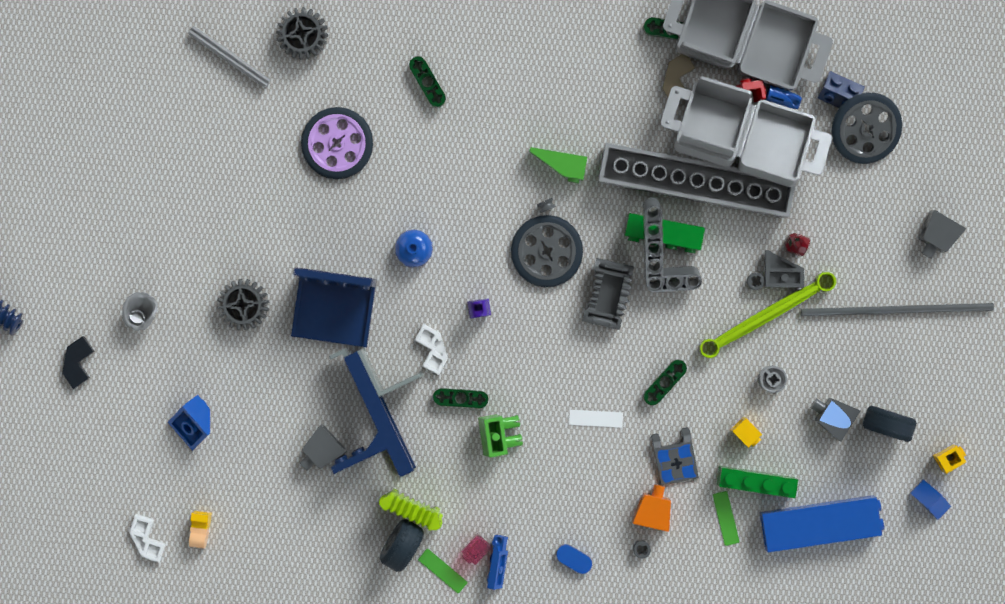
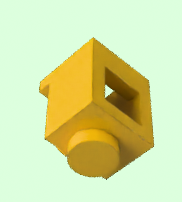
(957, 460)

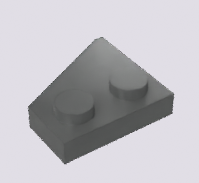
(782, 272)

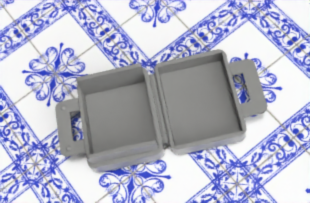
(763, 39)
(726, 125)

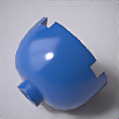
(413, 248)

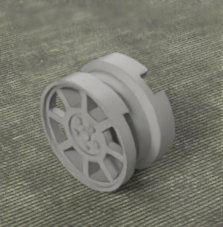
(772, 379)

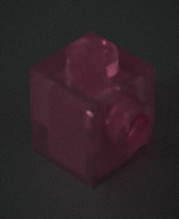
(475, 549)

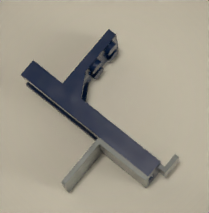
(388, 432)

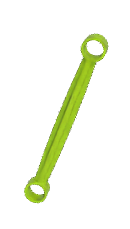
(768, 314)

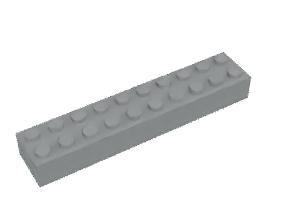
(693, 180)

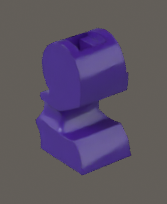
(479, 308)

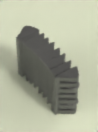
(609, 294)

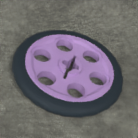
(318, 161)

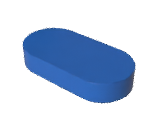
(574, 558)

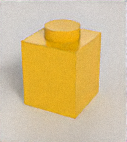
(746, 432)

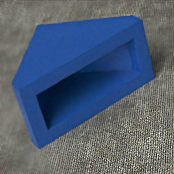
(930, 499)

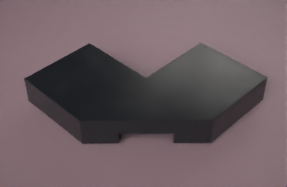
(74, 355)

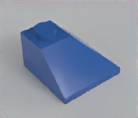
(192, 422)

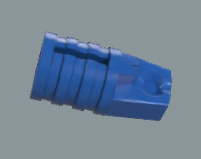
(783, 97)

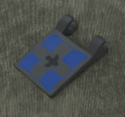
(675, 461)

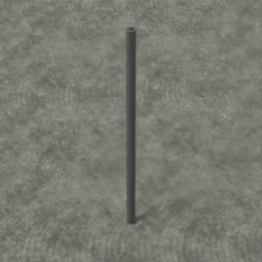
(897, 309)

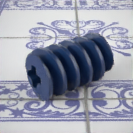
(9, 319)

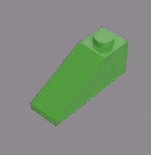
(565, 164)

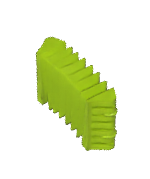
(412, 509)

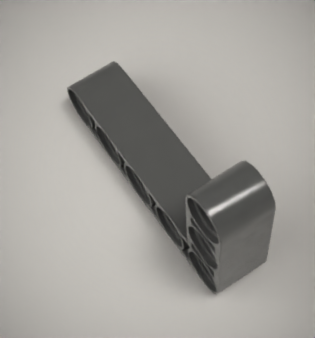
(655, 253)

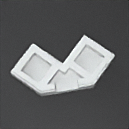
(433, 340)
(140, 534)

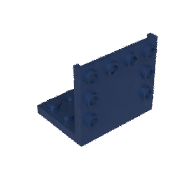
(333, 307)

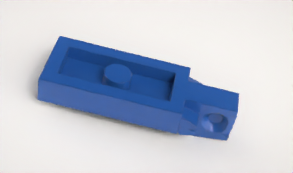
(498, 562)

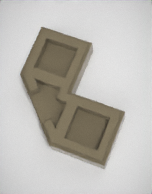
(676, 69)

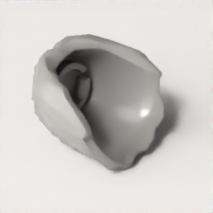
(139, 311)

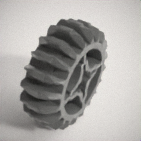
(294, 34)
(243, 296)

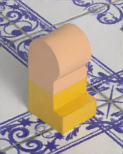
(199, 529)

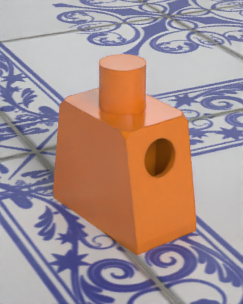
(653, 510)

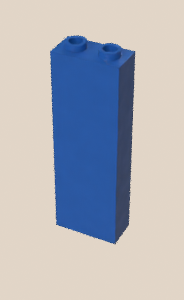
(821, 523)

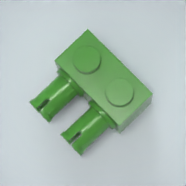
(493, 434)

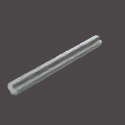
(229, 57)

